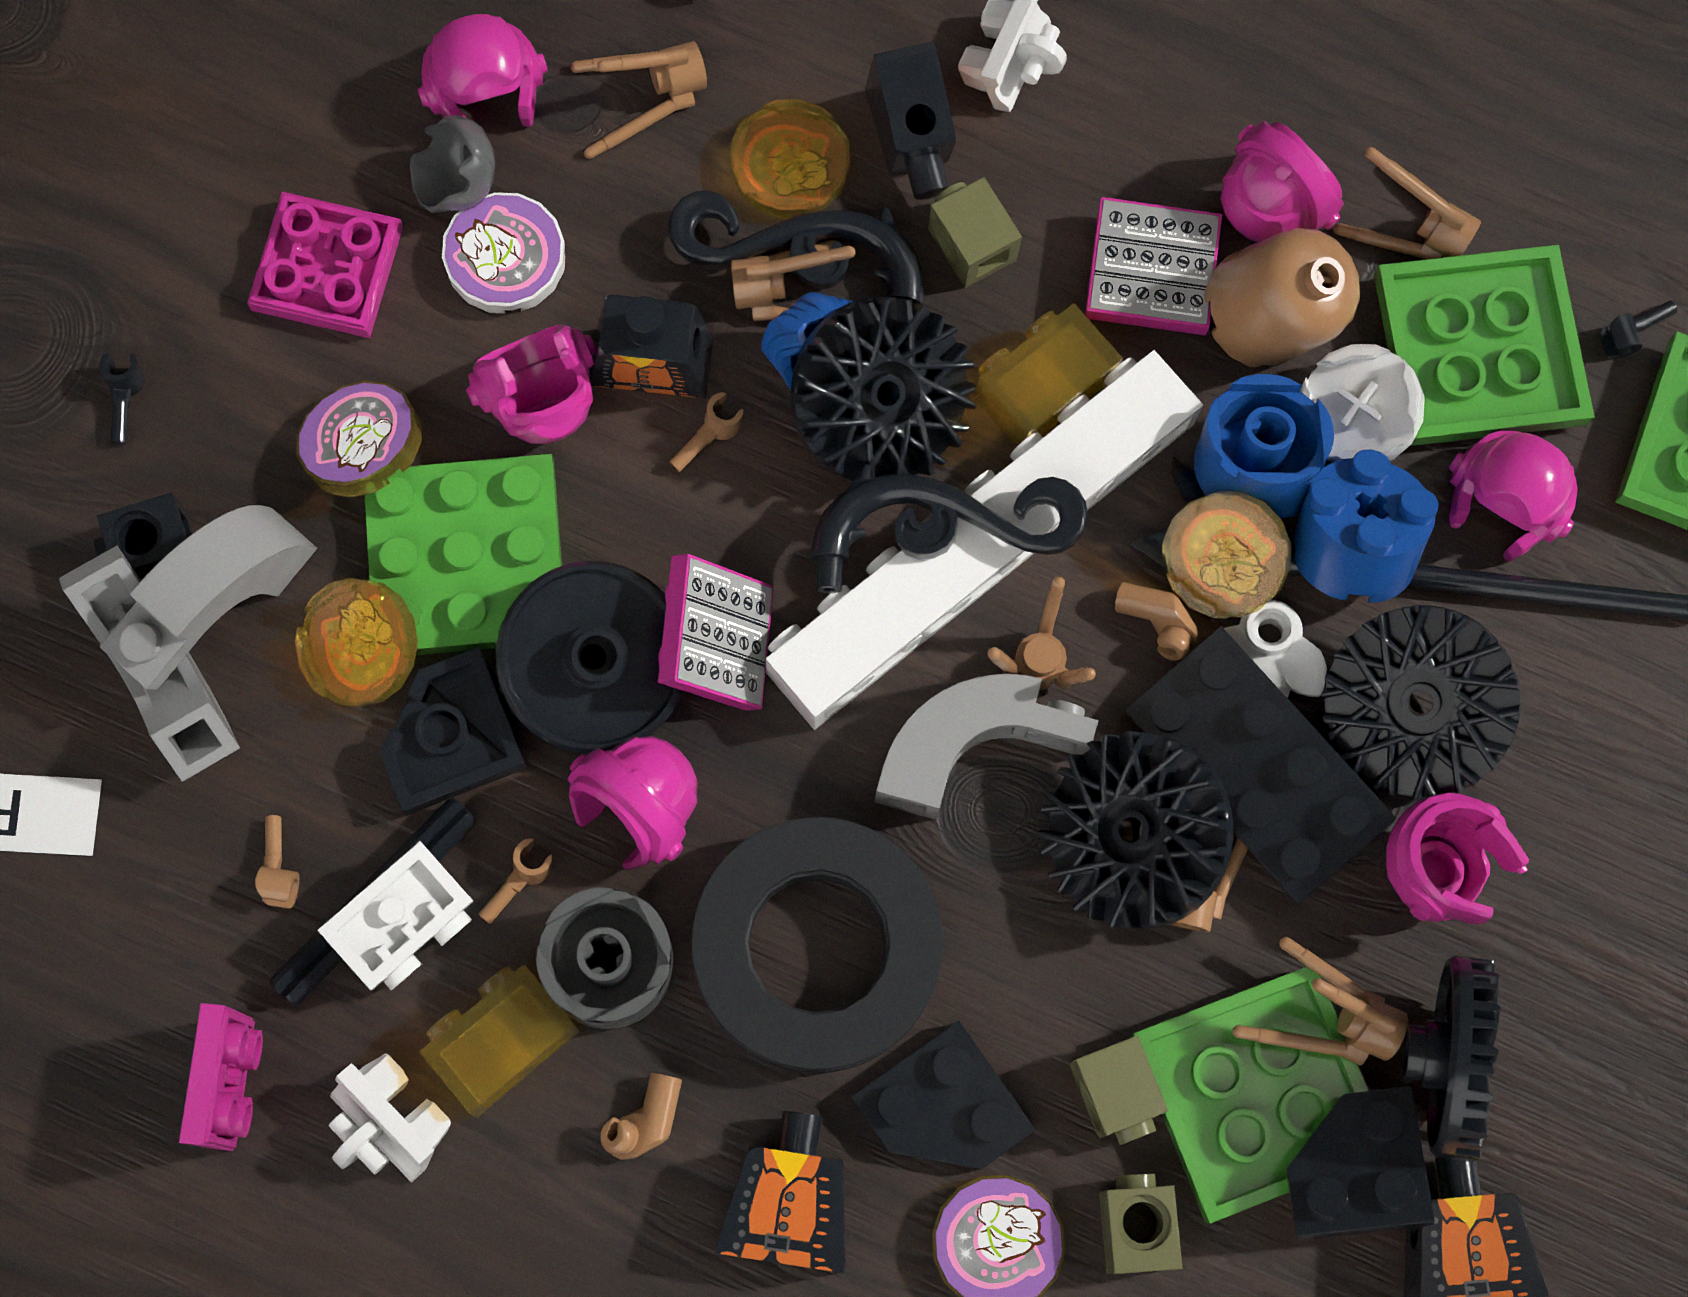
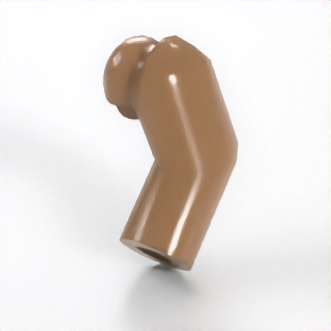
(1167, 615)
(646, 1126)

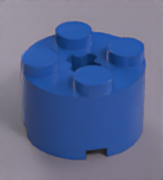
(1264, 442)
(1363, 528)

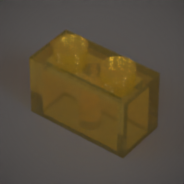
(1045, 373)
(497, 1039)

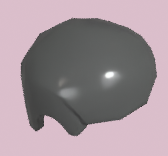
(455, 167)

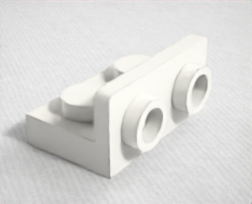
(397, 918)

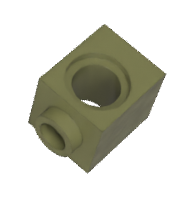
(973, 231)
(1119, 1090)
(1162, 1248)

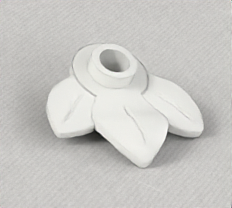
(1289, 662)

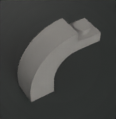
(198, 582)
(183, 711)
(963, 718)

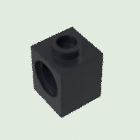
(157, 515)

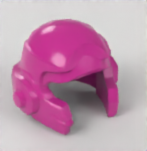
(478, 61)
(1278, 184)
(537, 384)
(1519, 481)
(645, 786)
(1441, 860)

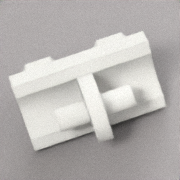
(1020, 54)
(365, 1099)

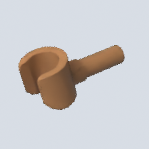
(711, 429)
(516, 881)
(274, 884)

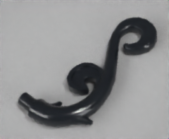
(802, 231)
(928, 540)

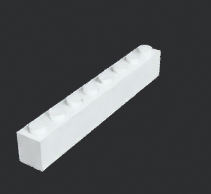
(911, 599)

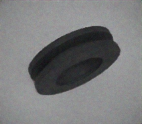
(838, 854)

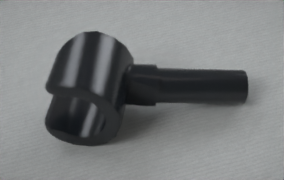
(1622, 335)
(122, 389)

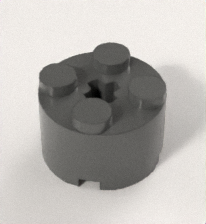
(569, 947)

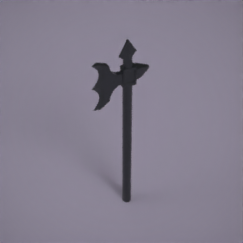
(1477, 582)

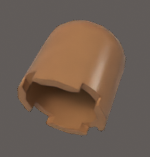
(1282, 297)

